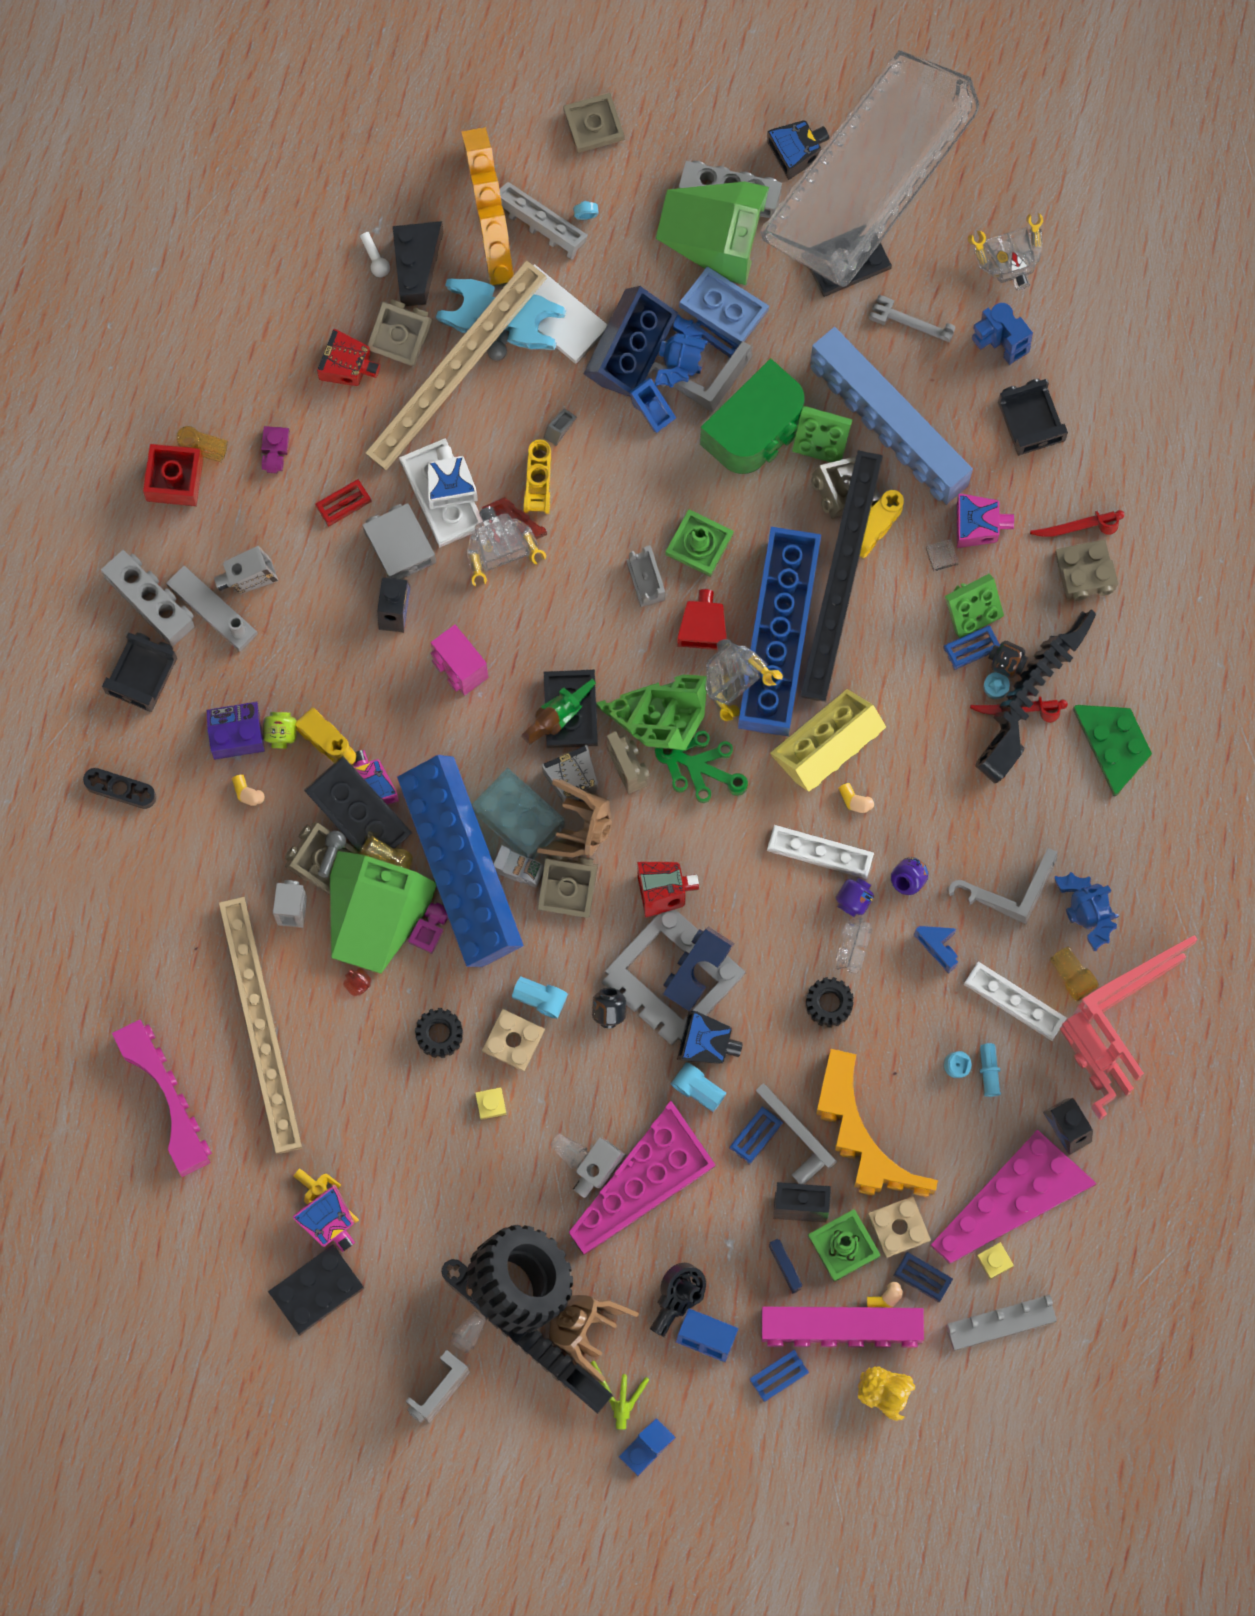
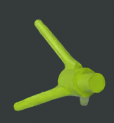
(622, 1408)

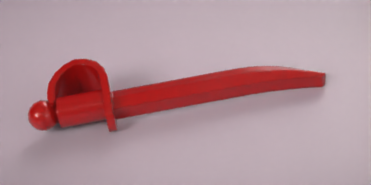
(1099, 520)
(1039, 705)

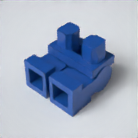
(1001, 327)

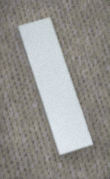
(820, 851)
(1015, 1001)

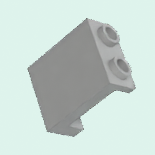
(399, 542)
(443, 1392)

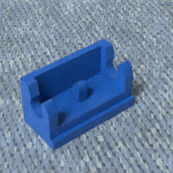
(707, 1335)

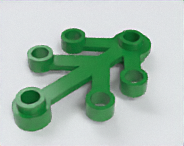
(698, 764)

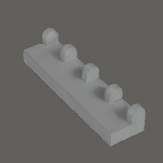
(541, 219)
(1001, 1323)

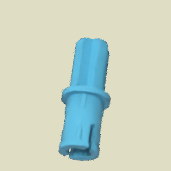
(990, 1070)

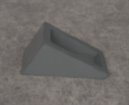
(559, 426)

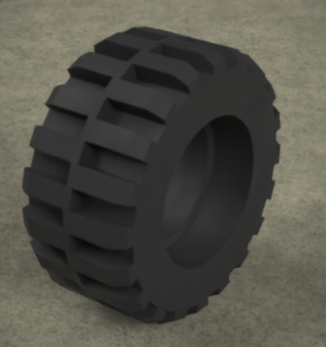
(539, 1260)

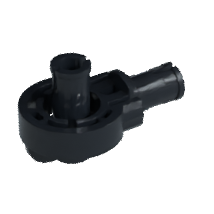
(678, 1294)

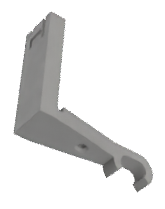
(722, 383)
(1008, 906)

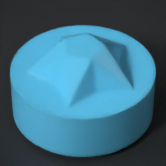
(586, 210)
(996, 685)
(957, 1064)

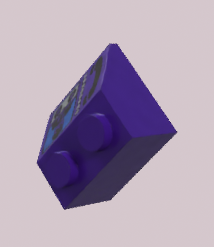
(235, 730)

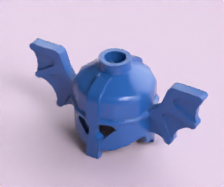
(681, 353)
(1089, 907)

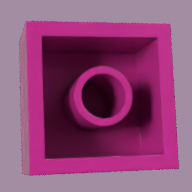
(458, 660)

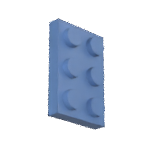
(723, 306)

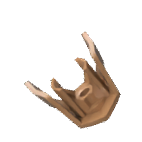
(596, 827)
(571, 1325)

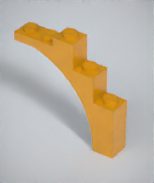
(488, 205)
(874, 1168)

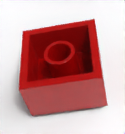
(173, 475)

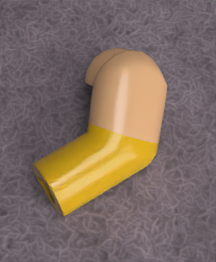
(246, 794)
(855, 802)
(888, 1299)

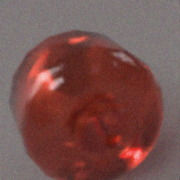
(357, 981)

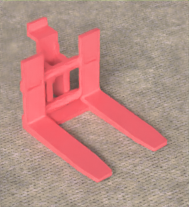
(1086, 1043)

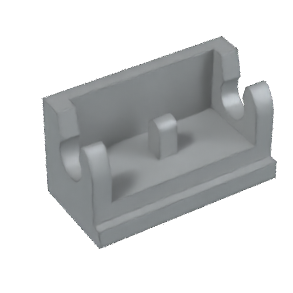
(646, 577)

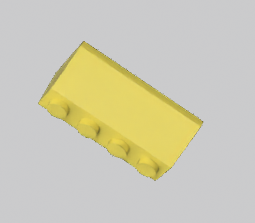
(828, 739)

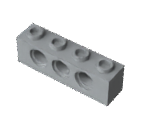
(697, 171)
(171, 628)

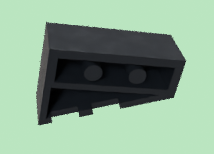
(415, 259)

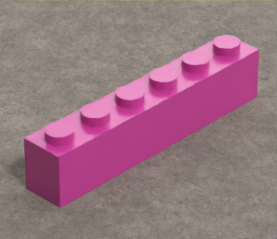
(842, 1325)

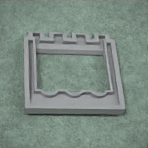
(637, 994)

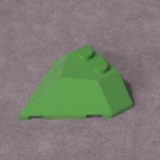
(661, 714)

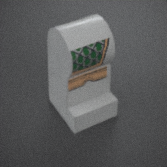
(518, 867)

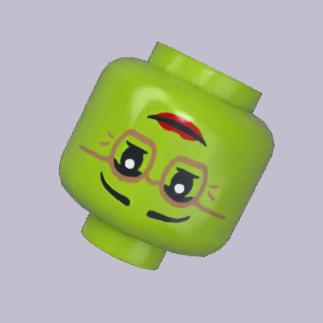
(279, 729)

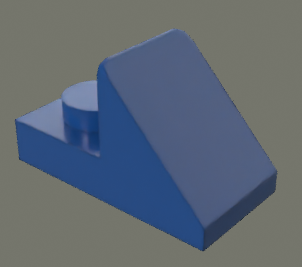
(652, 405)
(933, 939)
(647, 1447)

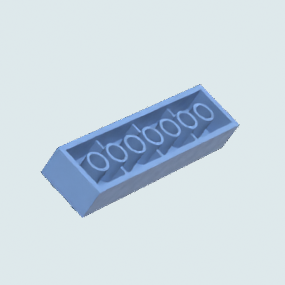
(890, 416)

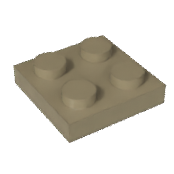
(593, 122)

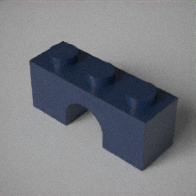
(683, 986)

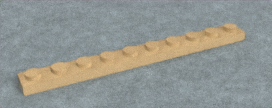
(456, 365)
(260, 1026)

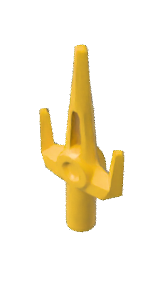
(317, 1187)

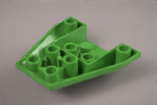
(714, 225)
(373, 909)

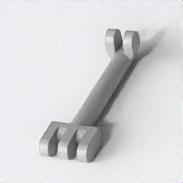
(887, 312)

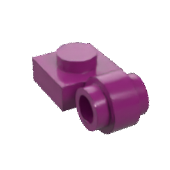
(274, 443)
(427, 934)

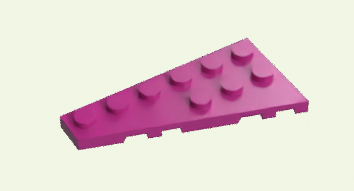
(654, 1171)
(1023, 1189)

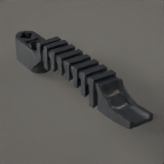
(1006, 746)
(541, 1350)

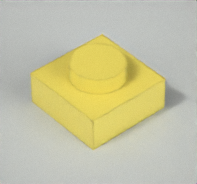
(491, 1103)
(995, 1260)

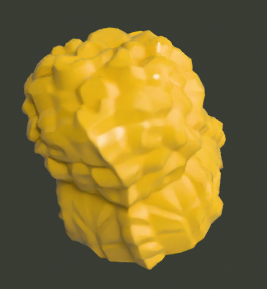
(885, 1391)

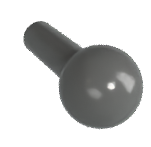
(498, 349)
(335, 842)

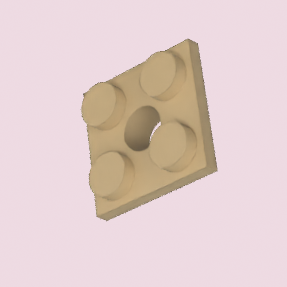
(511, 1024)
(904, 1211)

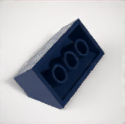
(630, 341)

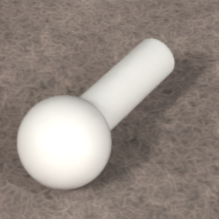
(379, 267)

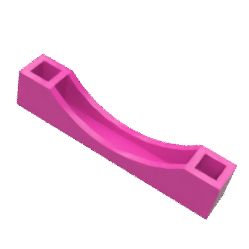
(184, 1145)

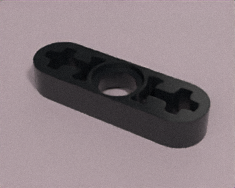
(139, 787)

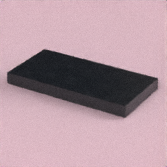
(356, 806)

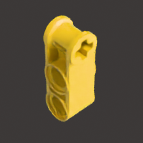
(538, 494)
(881, 519)
(324, 736)

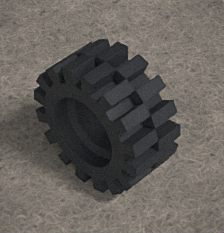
(829, 986)
(439, 1017)

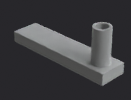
(212, 608)
(821, 1155)

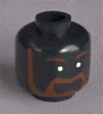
(1008, 659)
(609, 1007)

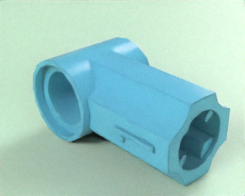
(547, 999)
(692, 1083)

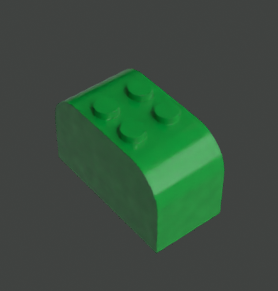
(755, 420)

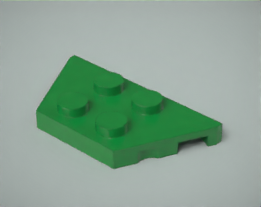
(1114, 741)

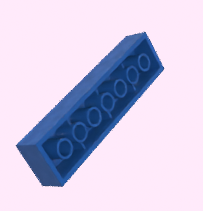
(781, 628)
(460, 861)

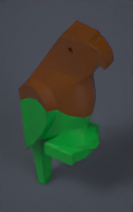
(556, 713)

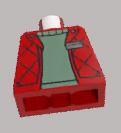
(663, 886)

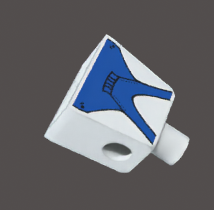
(449, 480)

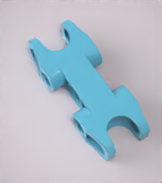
(523, 326)

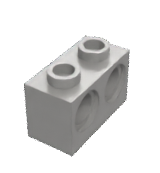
(290, 904)

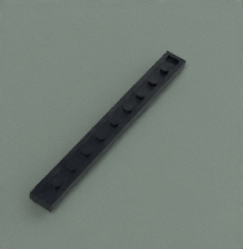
(841, 576)

